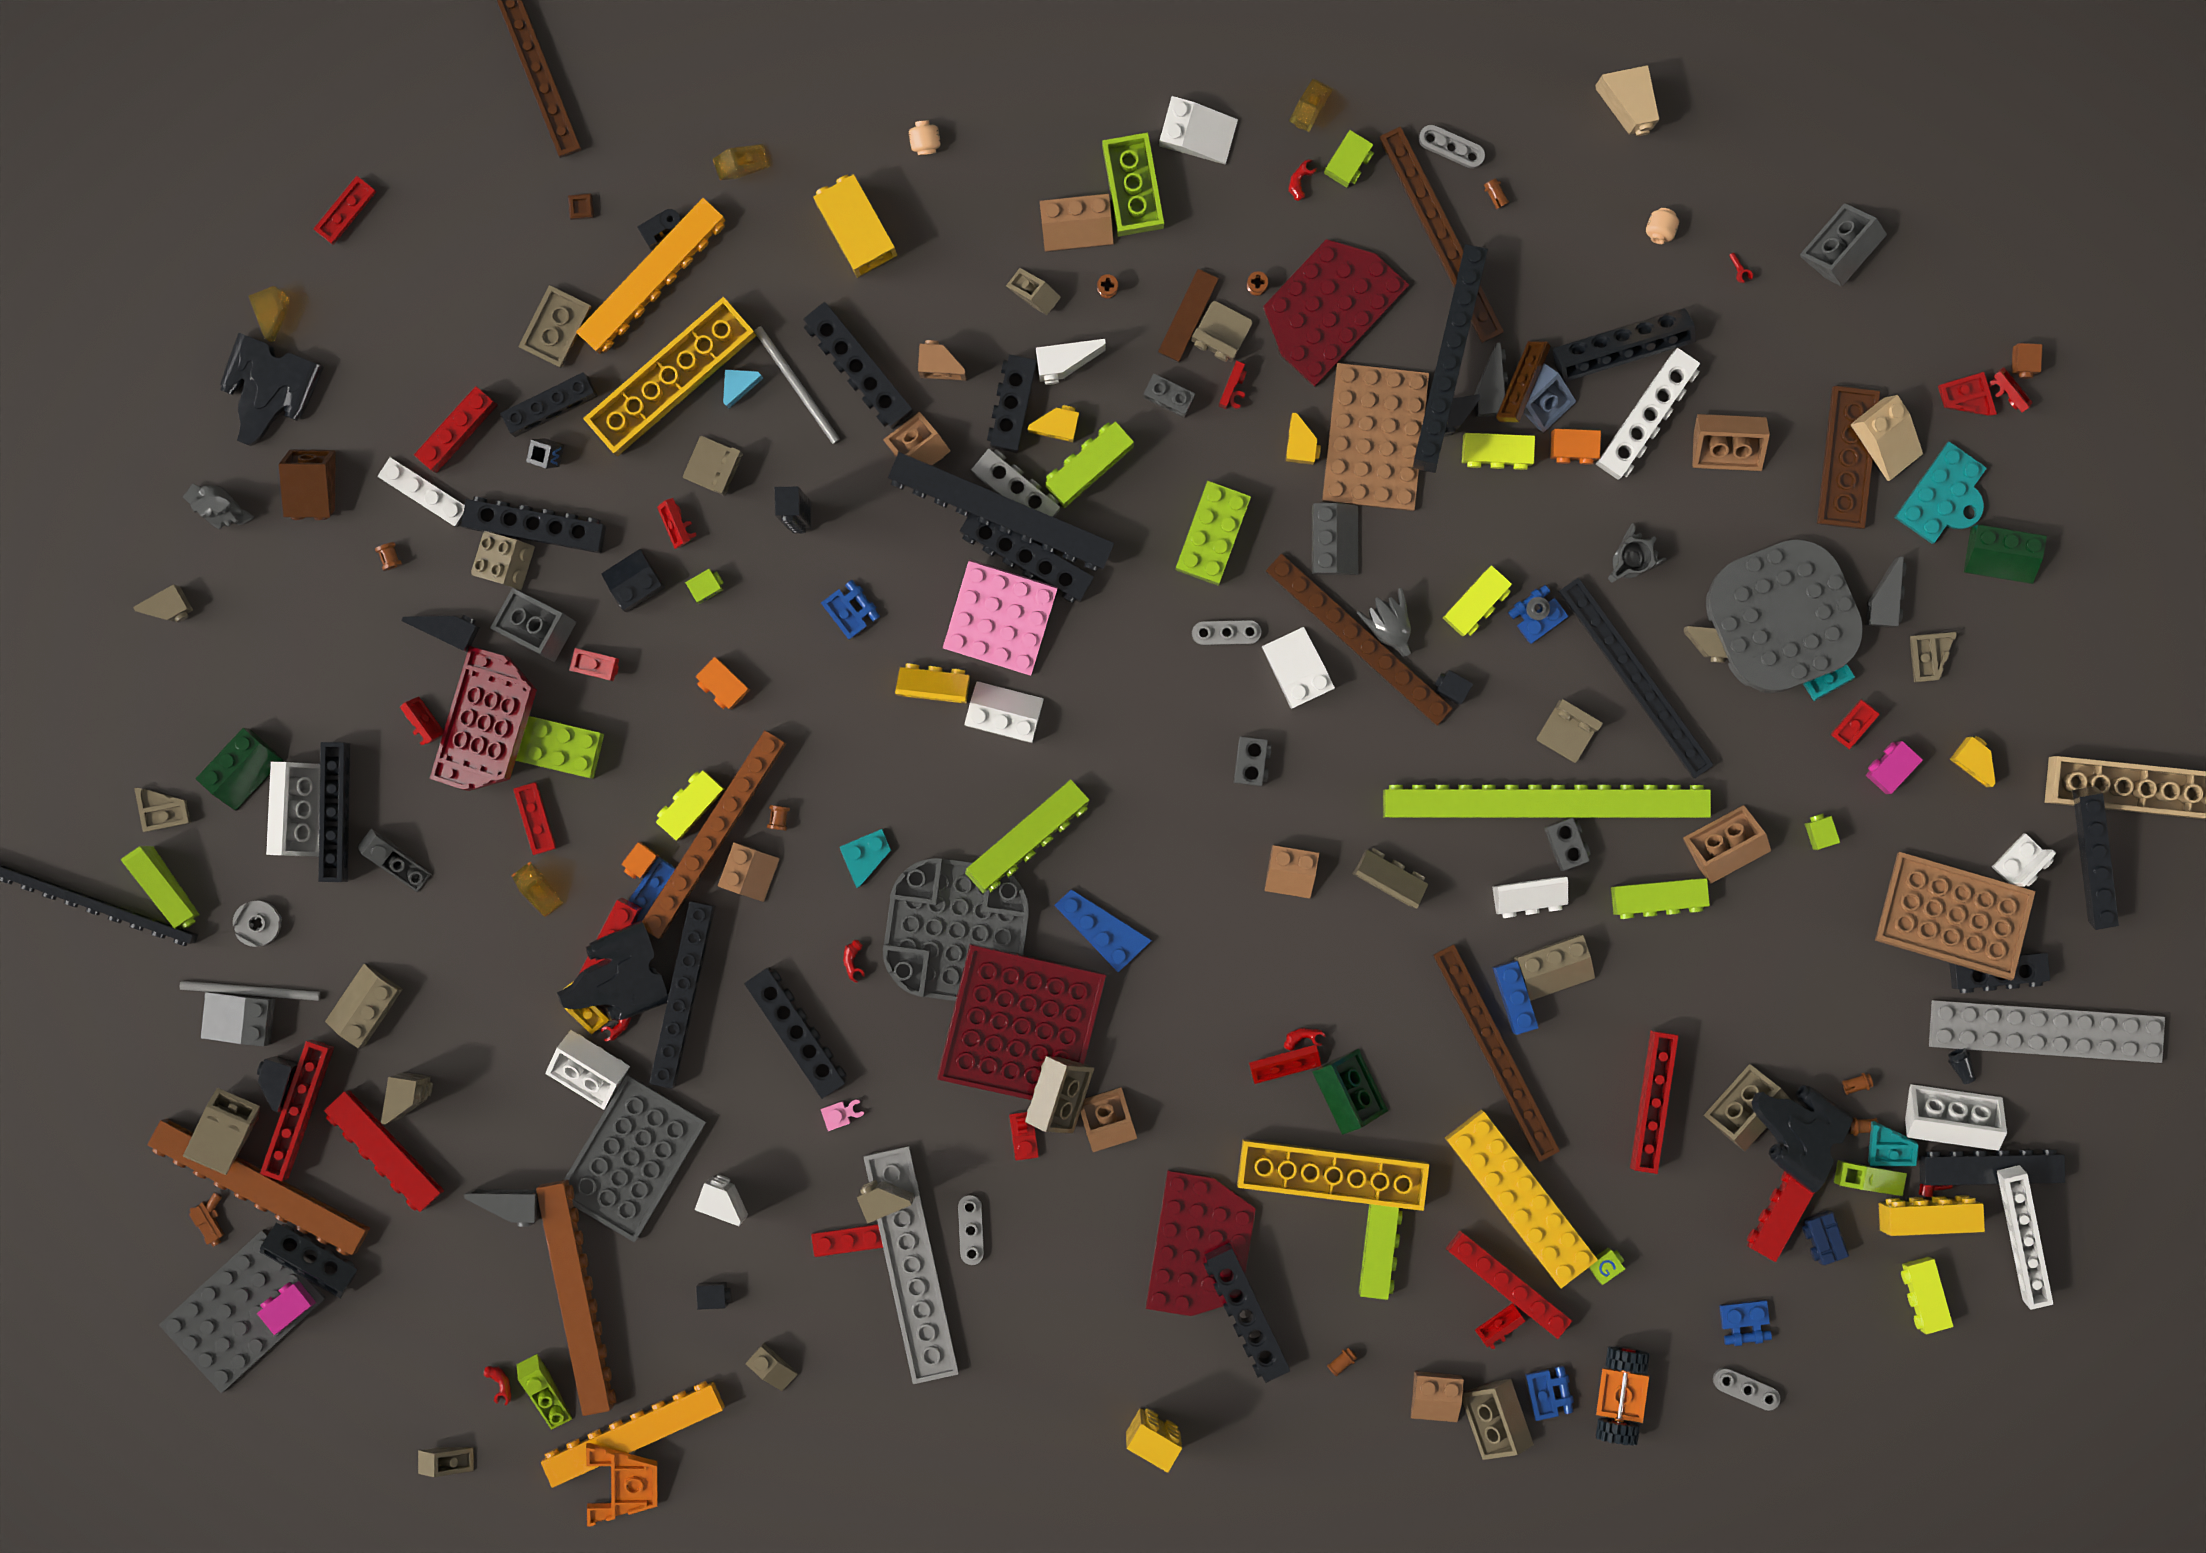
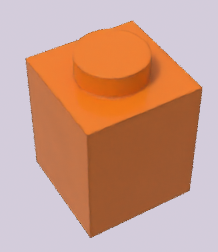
(639, 861)

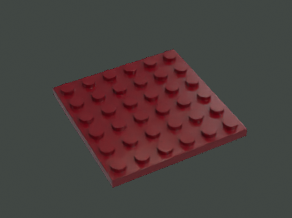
(1013, 1016)

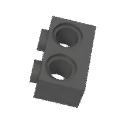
(1168, 395)
(1244, 761)
(1561, 846)

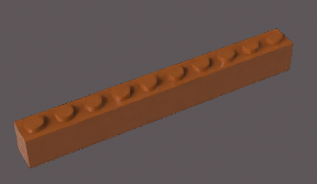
(713, 834)
(267, 1193)
(575, 1297)

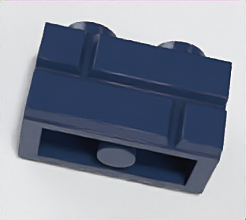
(1825, 1238)

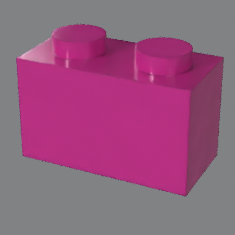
(1893, 766)
(286, 1307)

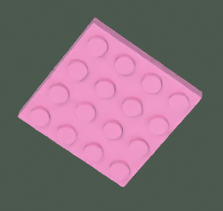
(1000, 617)

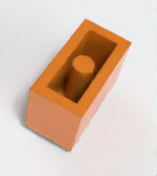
(1575, 445)
(722, 683)

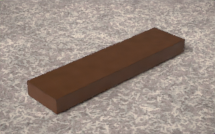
(1188, 315)
(1523, 381)

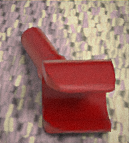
(1740, 269)
(1927, 1190)

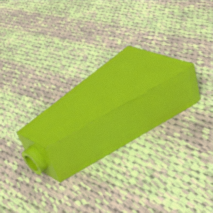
(161, 886)

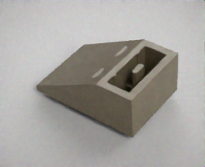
(222, 1131)

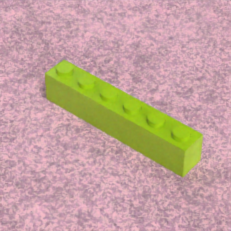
(1027, 836)

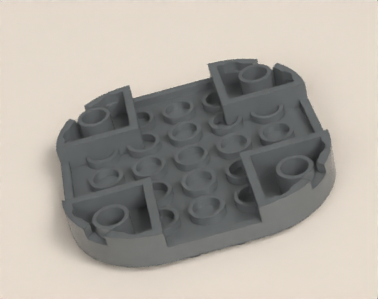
(1784, 616)
(938, 915)

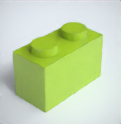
(1348, 159)

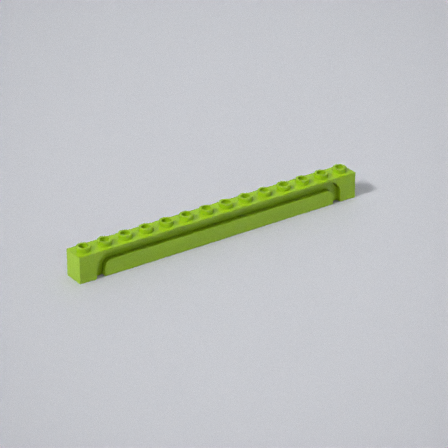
(1546, 803)

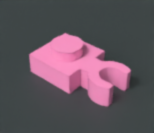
(838, 1115)

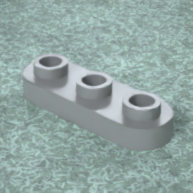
(1462, 146)
(1216, 637)
(974, 1219)
(1739, 1382)

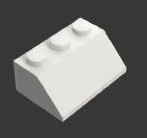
(1004, 712)
(1531, 896)
(587, 1069)
(722, 1201)

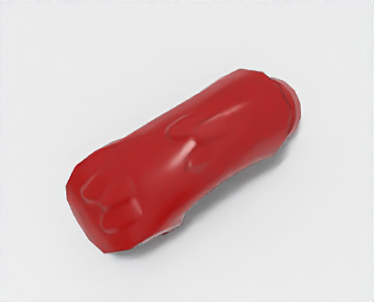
(1295, 182)
(849, 954)
(617, 1030)
(1296, 1036)
(499, 1376)

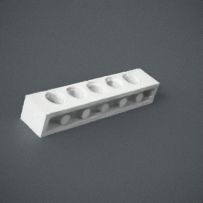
(1677, 362)
(2025, 1237)

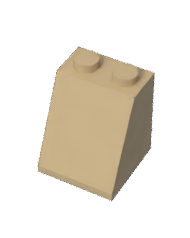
(1630, 98)

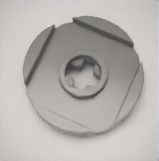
(244, 927)

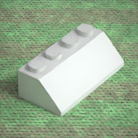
(294, 809)
(1955, 1117)

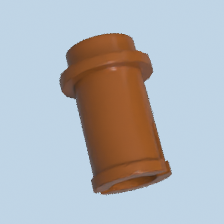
(1496, 193)
(1858, 1083)
(1861, 1126)
(1342, 1361)

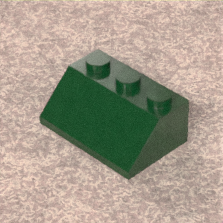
(2004, 553)
(238, 768)
(1350, 1091)

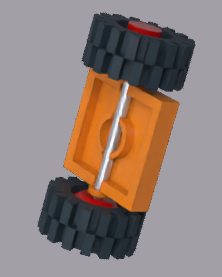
(1622, 1395)

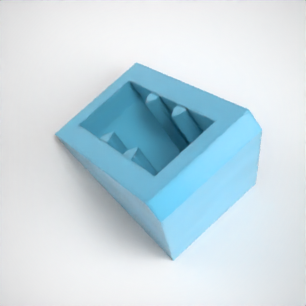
(737, 384)

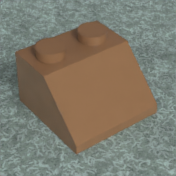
(938, 363)
(917, 440)
(1291, 871)
(748, 872)
(1107, 1120)
(1436, 1396)

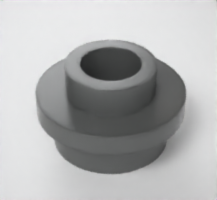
(1531, 611)

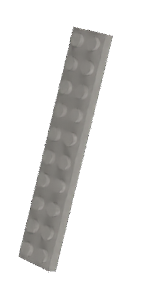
(2046, 1031)
(913, 1272)

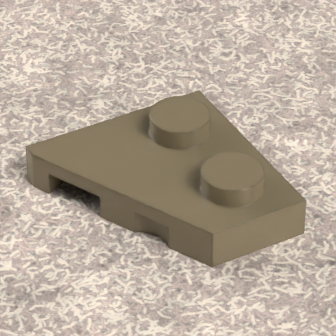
(1929, 655)
(160, 810)

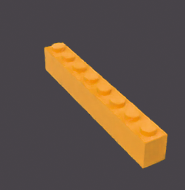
(651, 276)
(635, 1432)

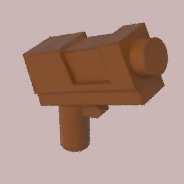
(204, 1218)

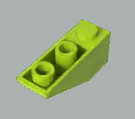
(1869, 1178)
(543, 1391)

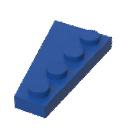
(1106, 933)

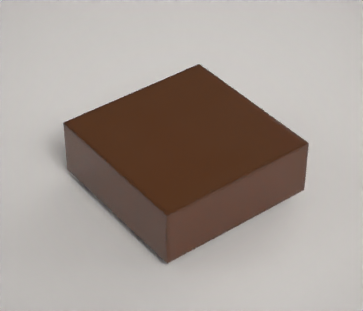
(580, 206)

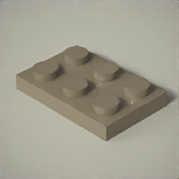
(555, 326)

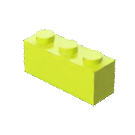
(1498, 450)
(1478, 602)
(689, 804)
(1926, 1295)

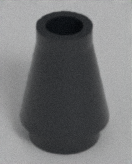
(1962, 1064)

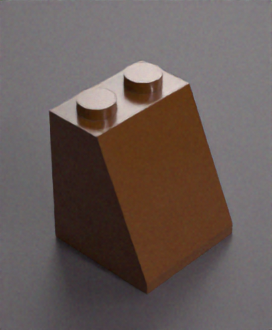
(308, 484)

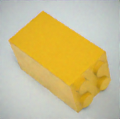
(854, 225)

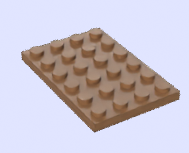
(1374, 436)
(1955, 916)

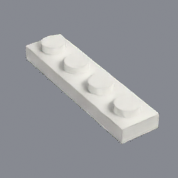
(422, 491)

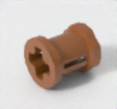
(1263, 280)
(1102, 281)
(388, 556)
(778, 817)

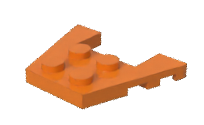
(632, 1483)

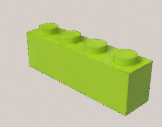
(1660, 896)
(1379, 1252)

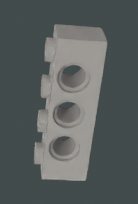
(991, 460)

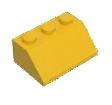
(933, 684)

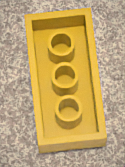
(1932, 1216)
(1154, 1439)

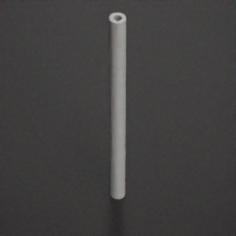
(796, 384)
(250, 990)

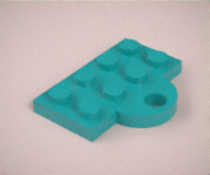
(1944, 494)

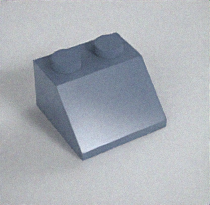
(1548, 399)

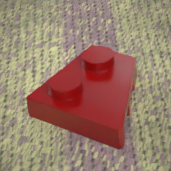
(1968, 395)

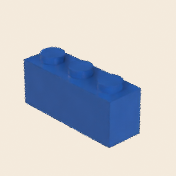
(1515, 997)

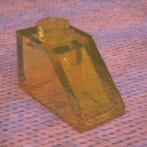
(1310, 105)
(741, 161)
(270, 310)
(536, 889)

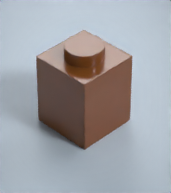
(2026, 360)

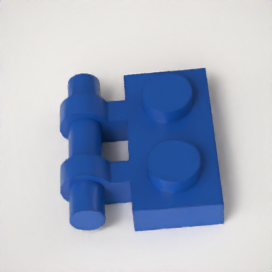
(845, 615)
(1532, 628)
(1743, 1315)
(1542, 1393)

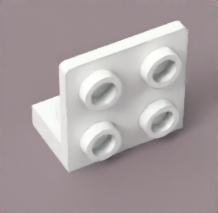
(2023, 862)

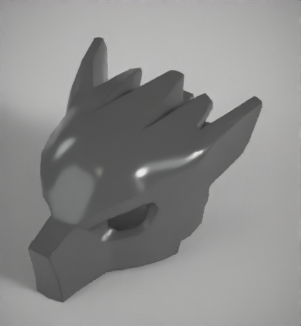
(216, 506)
(1634, 556)
(1390, 623)

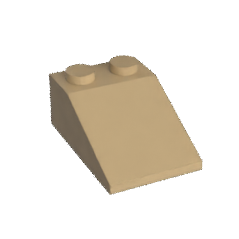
(1889, 436)

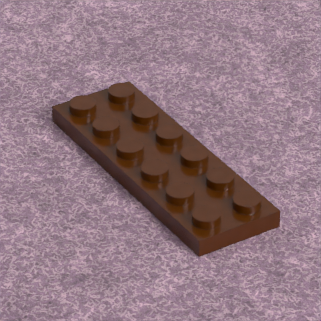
(1846, 461)

